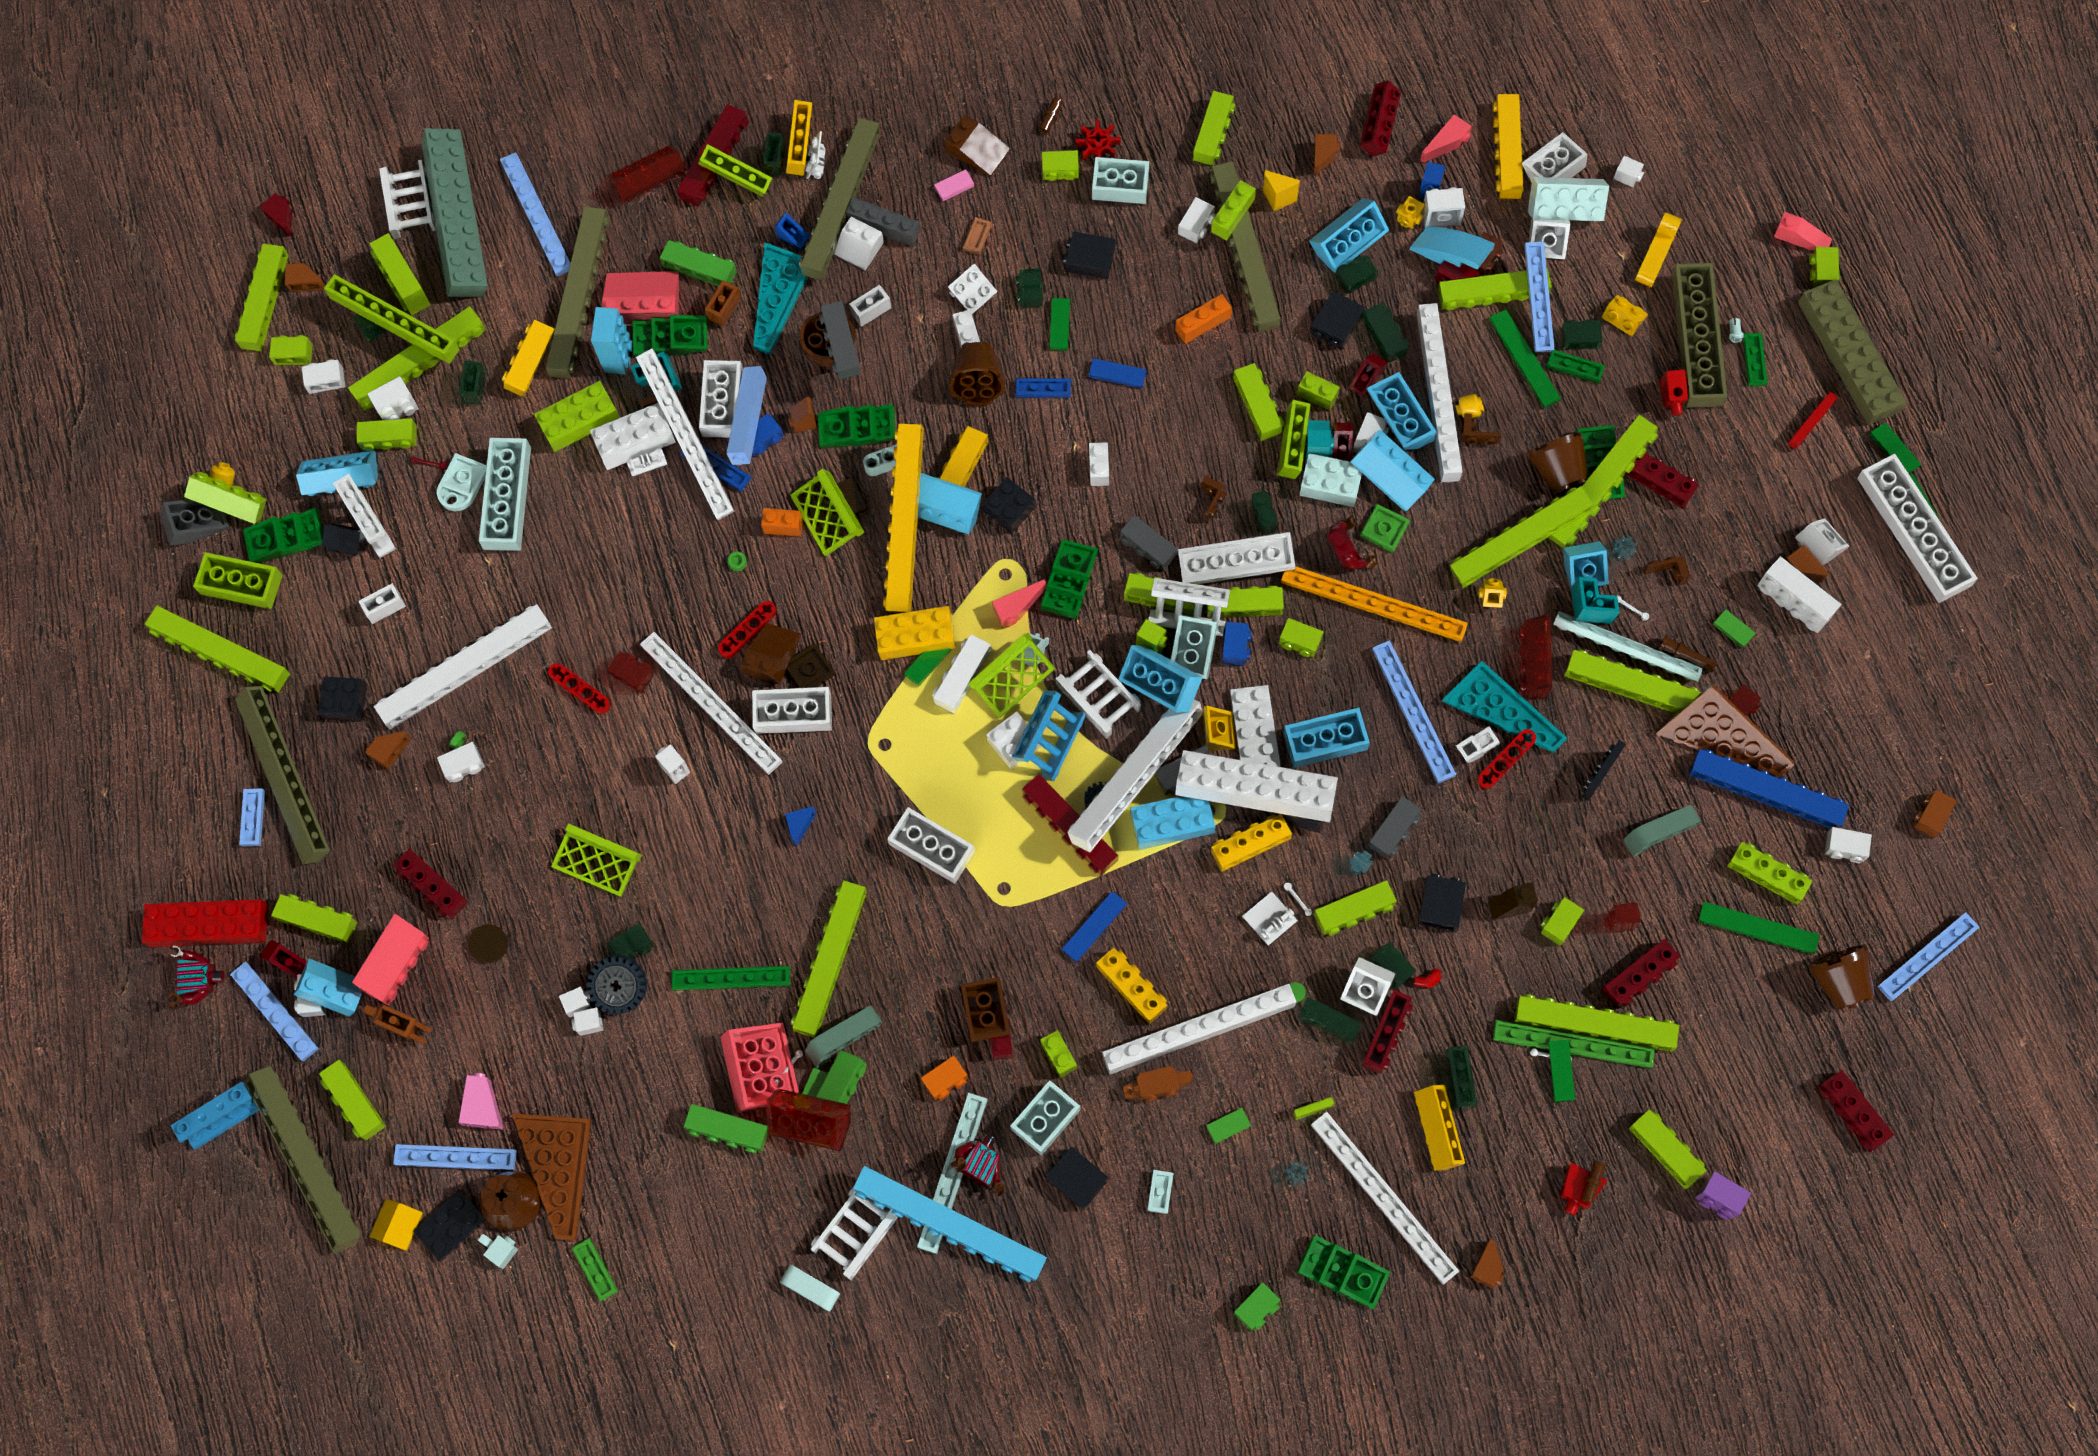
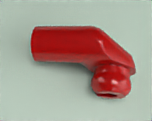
(1430, 980)

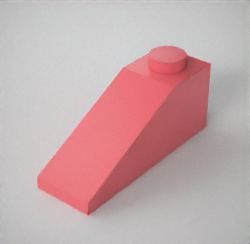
(1448, 139)
(1800, 232)
(1013, 606)

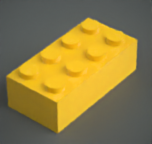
(914, 632)

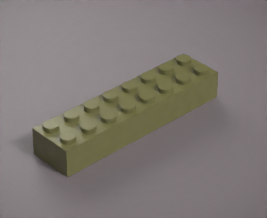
(1699, 334)
(1852, 352)

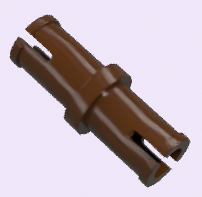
(1050, 115)
(1593, 1182)

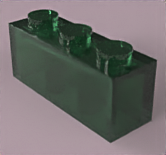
(1385, 332)
(1329, 1020)
(1461, 1078)

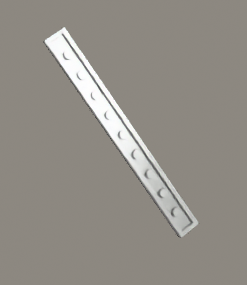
(685, 434)
(711, 703)
(1385, 1198)

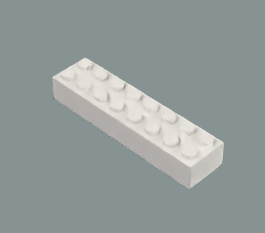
(1917, 528)
(1256, 786)

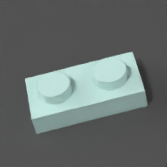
(1160, 1192)

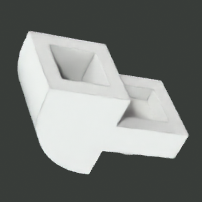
(1477, 745)

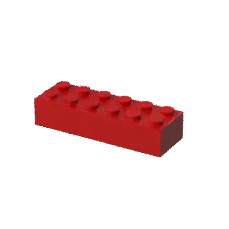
(205, 923)

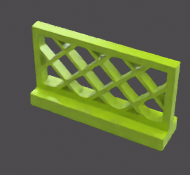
(841, 507)
(1002, 662)
(598, 843)

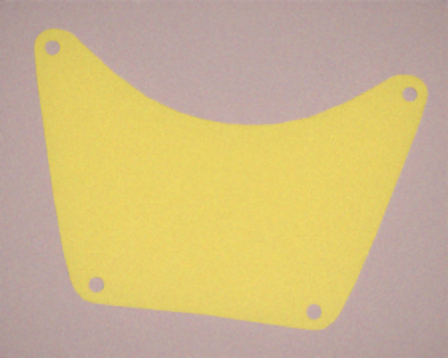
(970, 790)

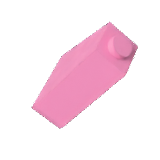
(479, 1104)

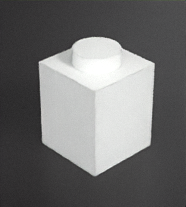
(1629, 171)
(575, 1001)
(587, 1021)

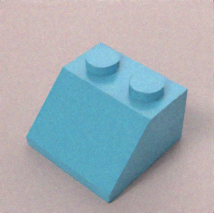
(1586, 561)

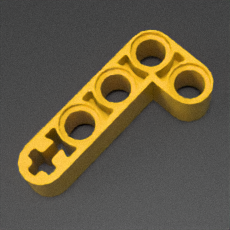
(1658, 249)

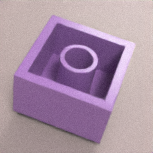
(1722, 1196)

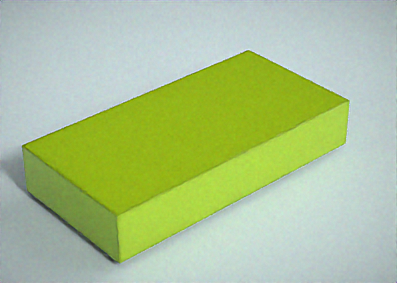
(1313, 1108)

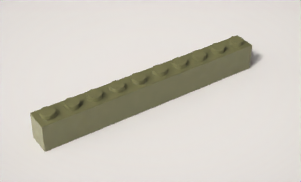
(841, 191)
(1247, 255)
(577, 293)
(282, 775)
(302, 1159)

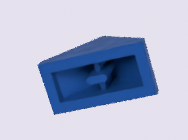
(791, 232)
(799, 822)

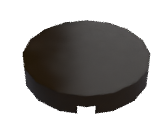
(488, 943)

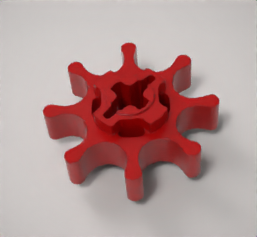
(1098, 141)

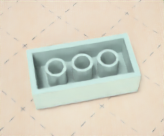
(1568, 199)

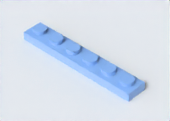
(1539, 296)
(1928, 957)
(274, 1011)
(454, 1157)

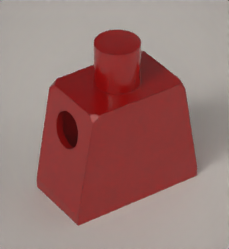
(1674, 390)
(1574, 1186)

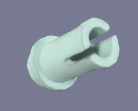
(1735, 331)

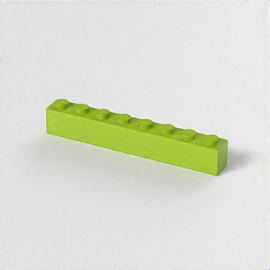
(391, 319)
(414, 360)
(1610, 474)
(1522, 536)
(218, 649)
(1629, 682)
(829, 959)
(1596, 1023)

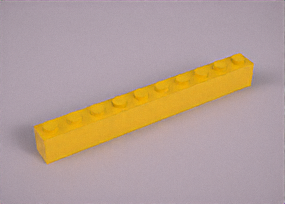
(904, 518)

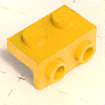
(1624, 315)

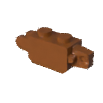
(396, 1022)
(1157, 1083)

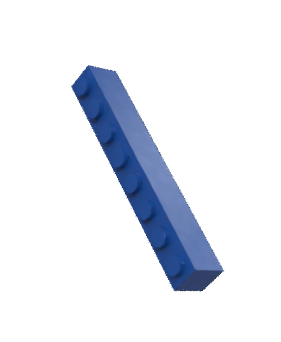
(1768, 789)

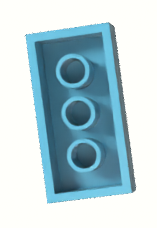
(611, 340)
(1160, 678)
(1326, 737)
(1171, 821)

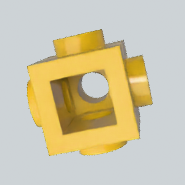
(1410, 213)
(1492, 593)

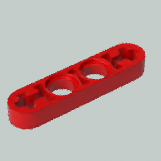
(1812, 421)
(749, 631)
(579, 688)
(1508, 760)

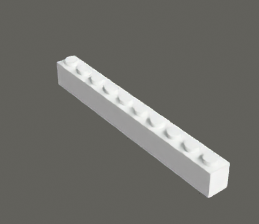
(1439, 392)
(462, 667)
(1132, 776)
(1199, 1029)

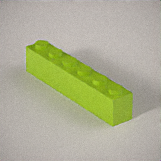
(1485, 290)
(261, 297)

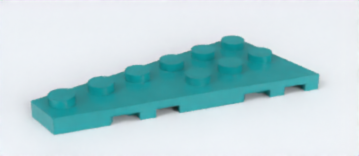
(778, 292)
(1495, 702)

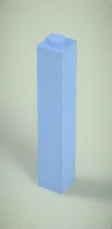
(746, 415)

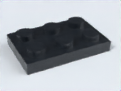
(1602, 769)
(449, 1225)

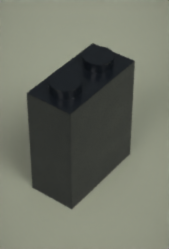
(1089, 255)
(1337, 320)
(1442, 902)
(1076, 1178)

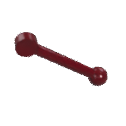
(443, 465)

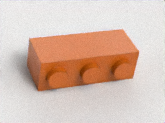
(1203, 318)

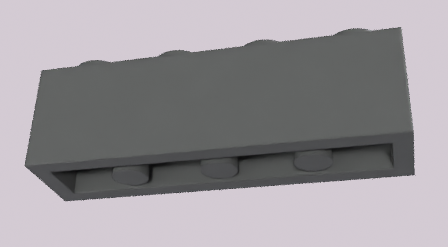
(888, 222)
(840, 340)

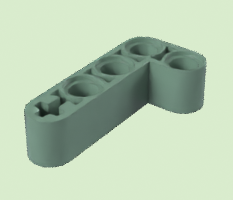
(1661, 829)
(843, 1034)

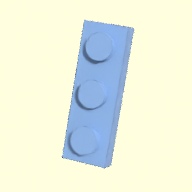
(252, 817)

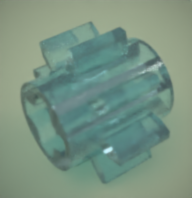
(1625, 553)
(1361, 862)
(1292, 1175)

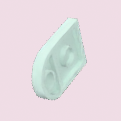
(461, 481)

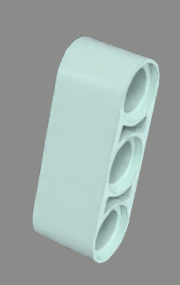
(879, 458)
(809, 1287)

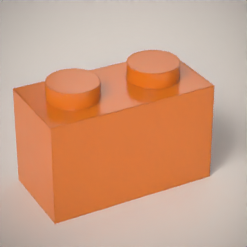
(782, 522)
(945, 1078)

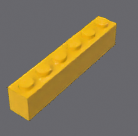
(1508, 146)

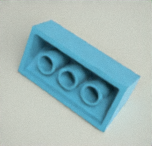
(1349, 234)
(1402, 412)
(1392, 470)
(320, 474)
(948, 504)

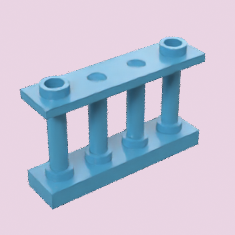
(1033, 735)
(215, 1116)

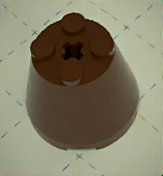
(814, 342)
(977, 375)
(1561, 462)
(1845, 976)
(519, 1204)

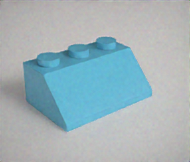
(328, 988)

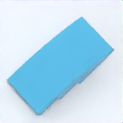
(1452, 246)

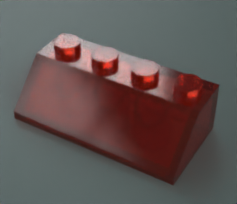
(647, 173)
(1536, 657)
(808, 1119)

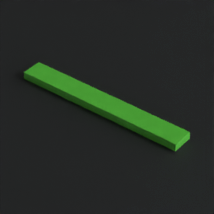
(1579, 1044)

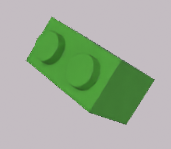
(1257, 1307)

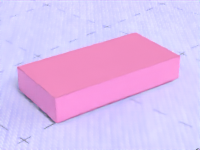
(954, 185)

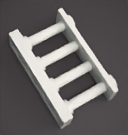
(391, 195)
(364, 515)
(1191, 593)
(1092, 712)
(863, 1250)

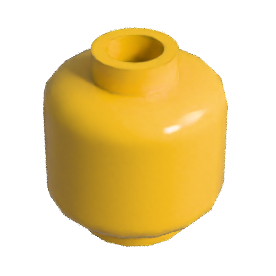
(1470, 405)
(222, 471)

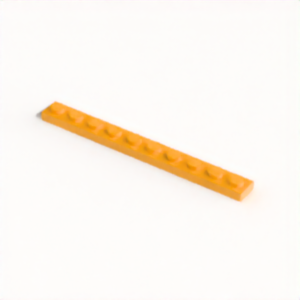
(1375, 603)

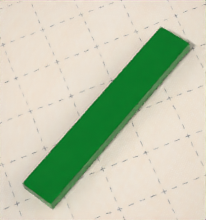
(1525, 359)
(1758, 928)
(731, 978)

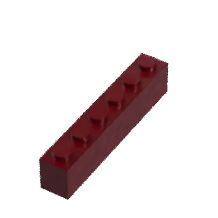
(722, 137)
(1061, 817)

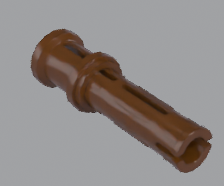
(1678, 650)

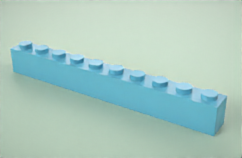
(949, 1223)

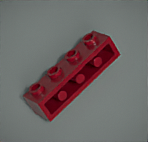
(1380, 118)
(1663, 480)
(429, 883)
(1641, 973)
(1386, 1033)
(1856, 1111)

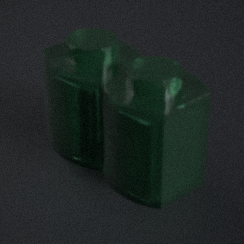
(774, 154)
(1356, 274)
(1030, 288)
(1263, 512)
(631, 943)

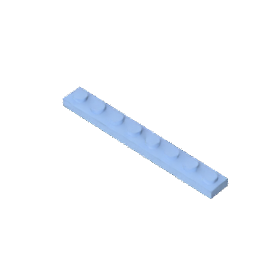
(536, 214)
(1413, 712)

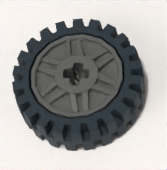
(629, 976)

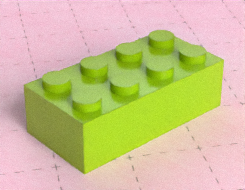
(398, 275)
(576, 416)
(238, 580)

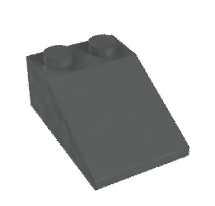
(191, 521)

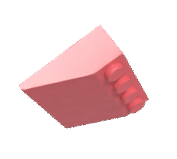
(642, 294)
(391, 960)
(755, 1061)

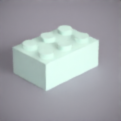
(1120, 180)
(1330, 480)
(1194, 644)
(1045, 1117)

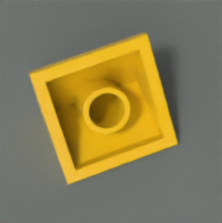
(1280, 189)
(1218, 729)
(396, 1224)

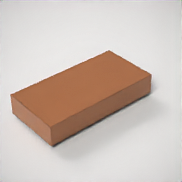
(977, 236)

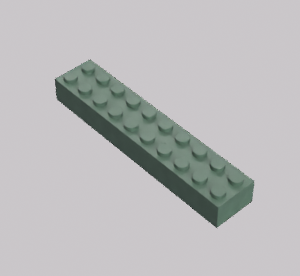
(454, 213)

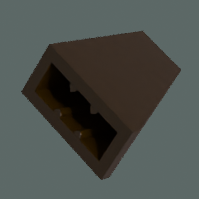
(1513, 902)

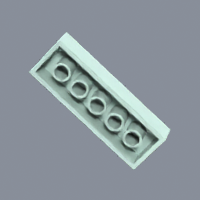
(505, 494)

